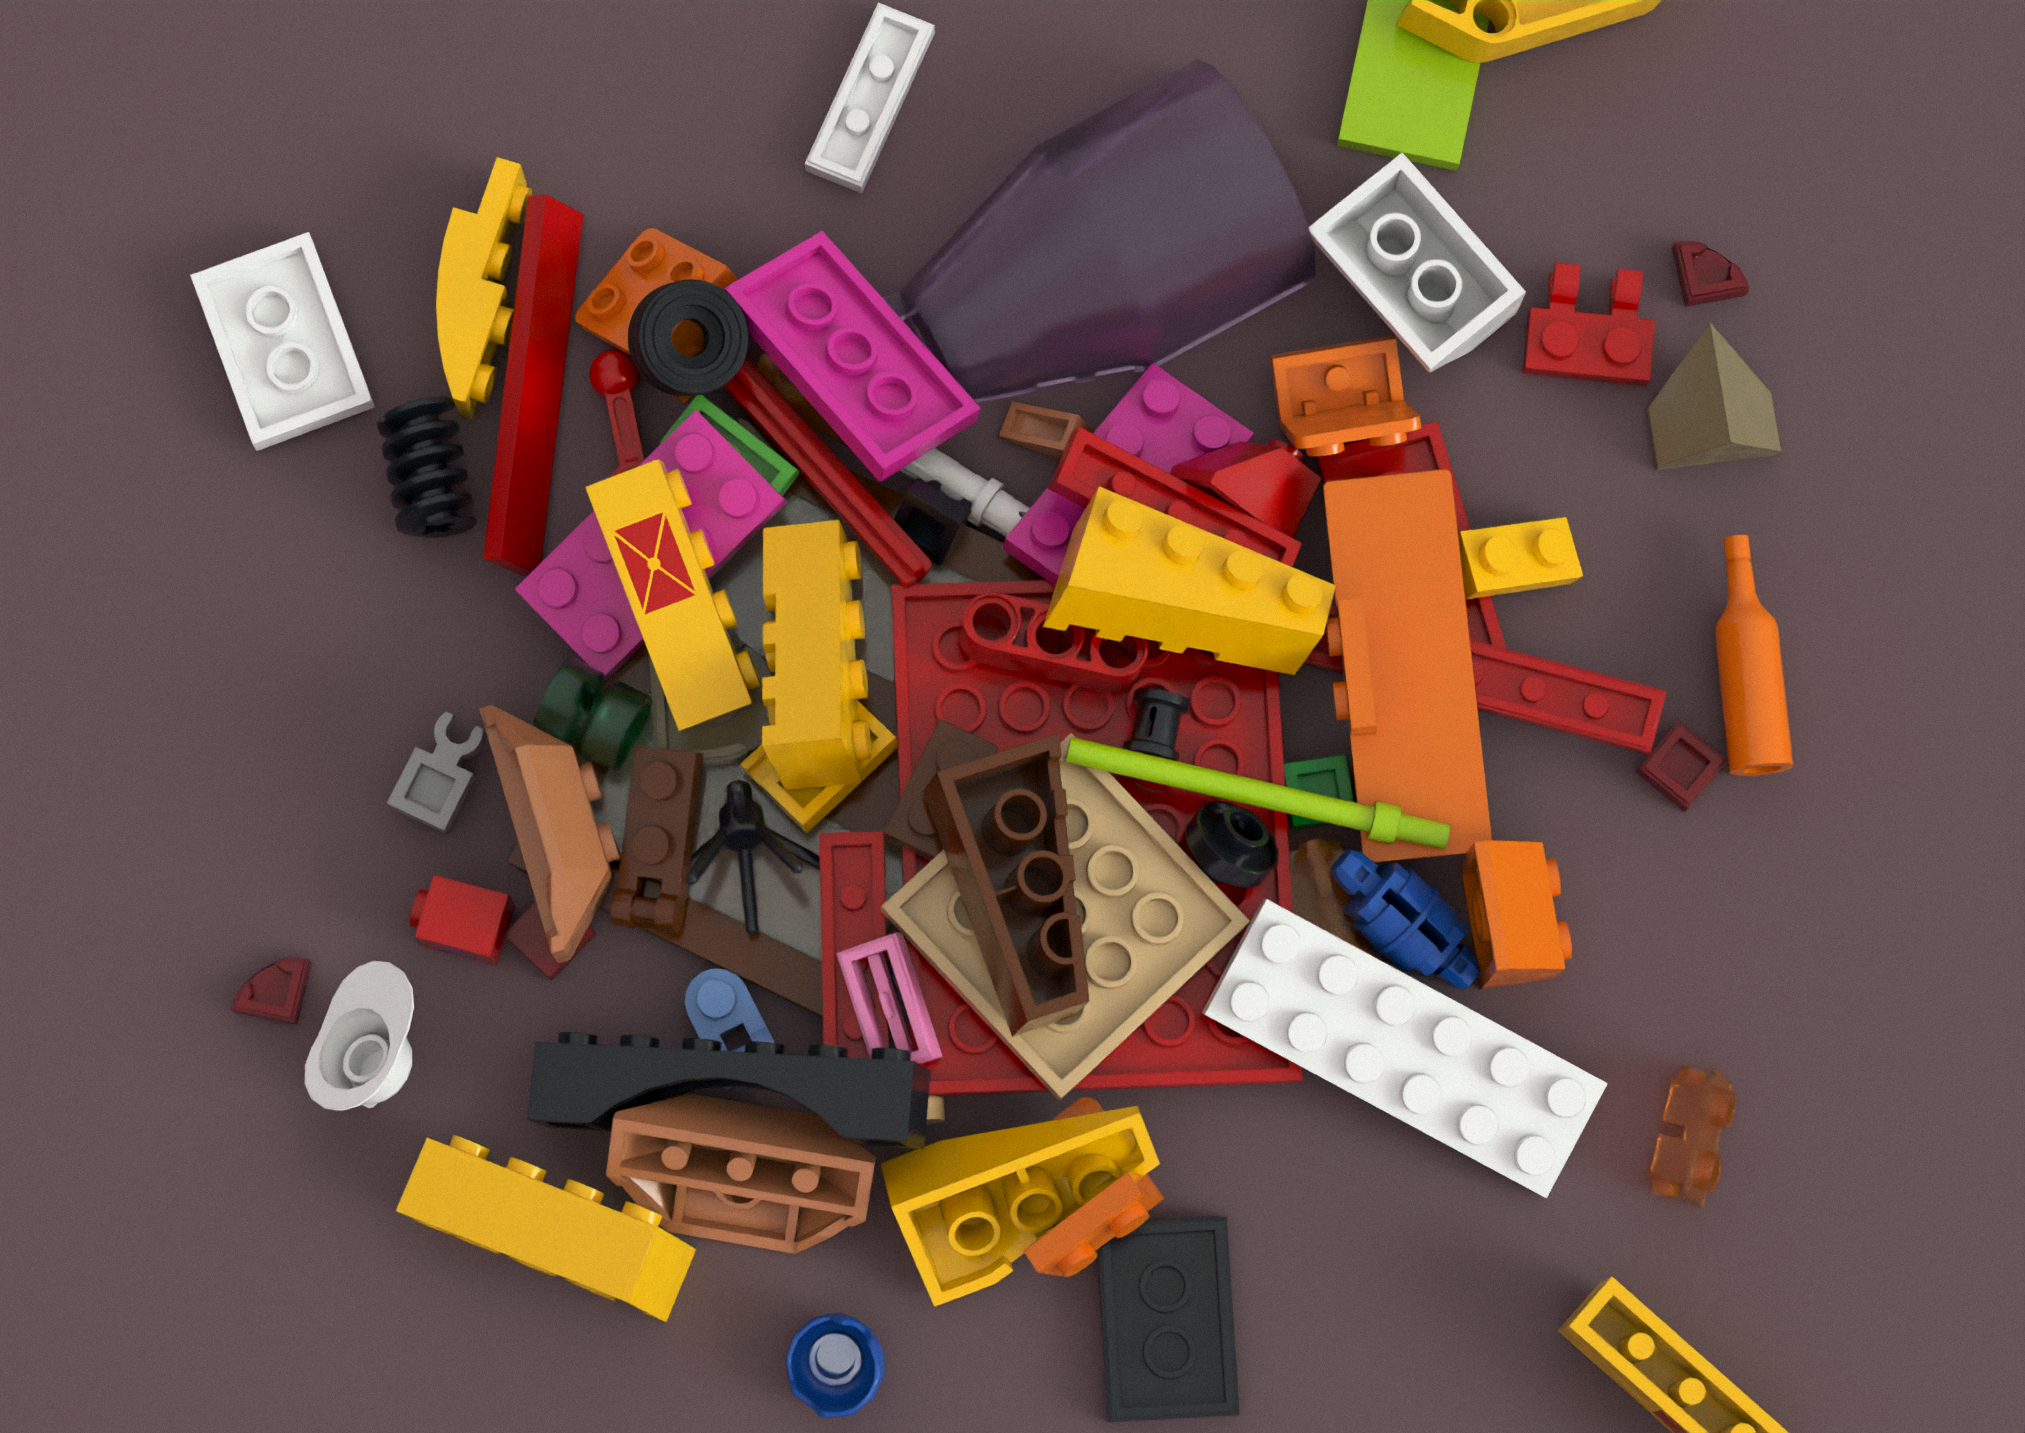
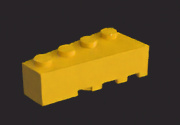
(812, 650)

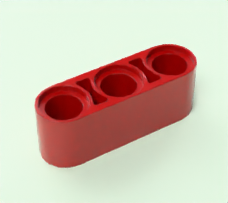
(1021, 651)

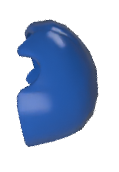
(835, 1364)

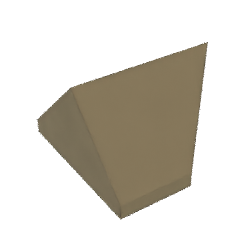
(1712, 409)

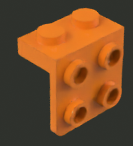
(646, 265)
(1342, 396)
(1109, 1214)

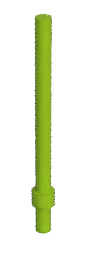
(1381, 822)

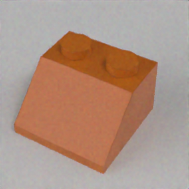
(1513, 912)

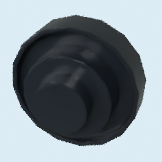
(1231, 844)

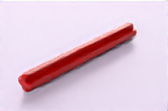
(828, 476)

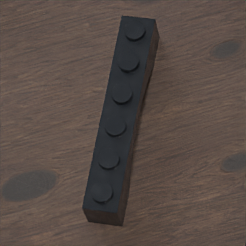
(861, 1098)

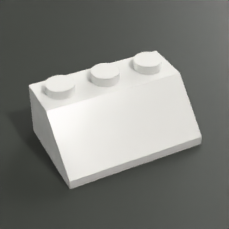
(1418, 264)

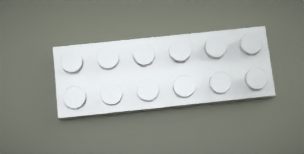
(1404, 1047)

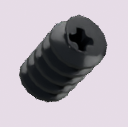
(421, 468)

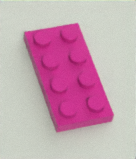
(852, 356)
(1154, 421)
(578, 582)

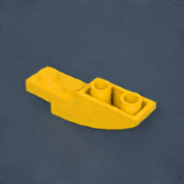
(469, 306)

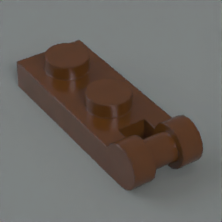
(658, 837)

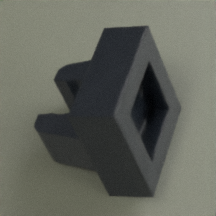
(932, 519)

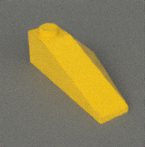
(992, 1194)

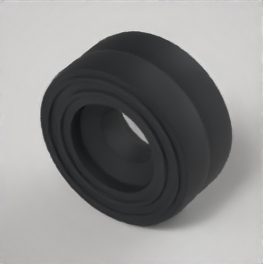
(723, 331)

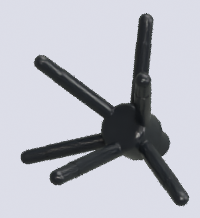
(742, 831)

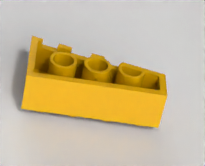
(1186, 588)
(546, 1226)

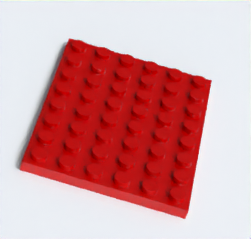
(1228, 729)

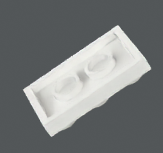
(282, 341)

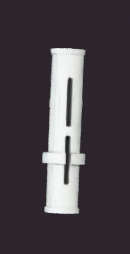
(988, 500)

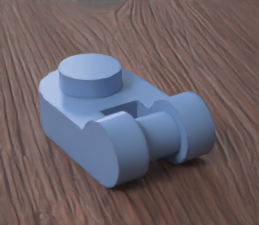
(722, 1004)

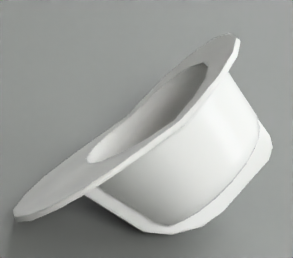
(363, 1040)

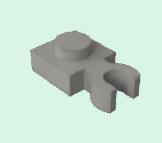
(435, 784)

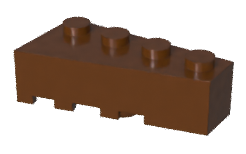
(1016, 877)

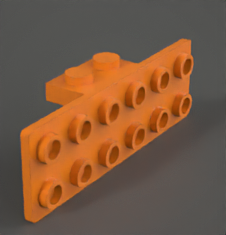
(1406, 656)

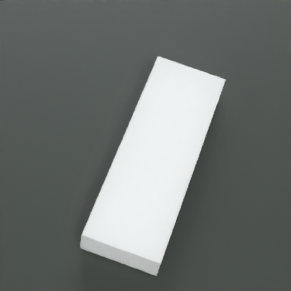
(869, 98)

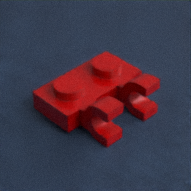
(1589, 344)

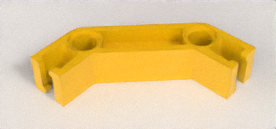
(1517, 23)

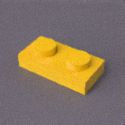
(1518, 558)

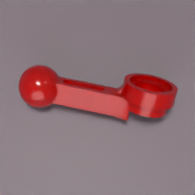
(615, 379)

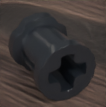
(1157, 722)

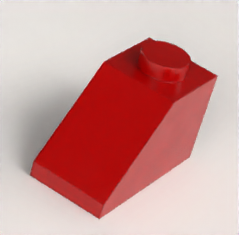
(1257, 480)

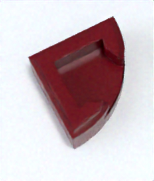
(1706, 274)
(275, 991)

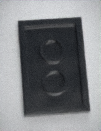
(1168, 1322)

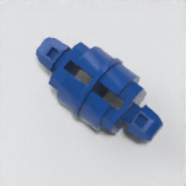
(1405, 919)

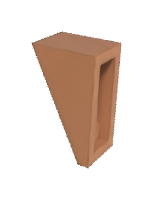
(1040, 428)

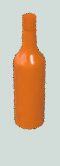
(1750, 673)

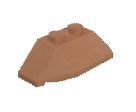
(554, 826)
(740, 1171)

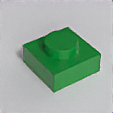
(1320, 776)

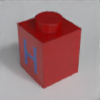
(462, 919)

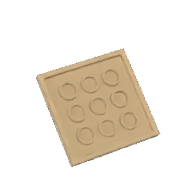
(1143, 921)

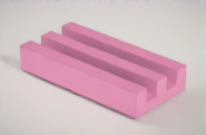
(910, 991)

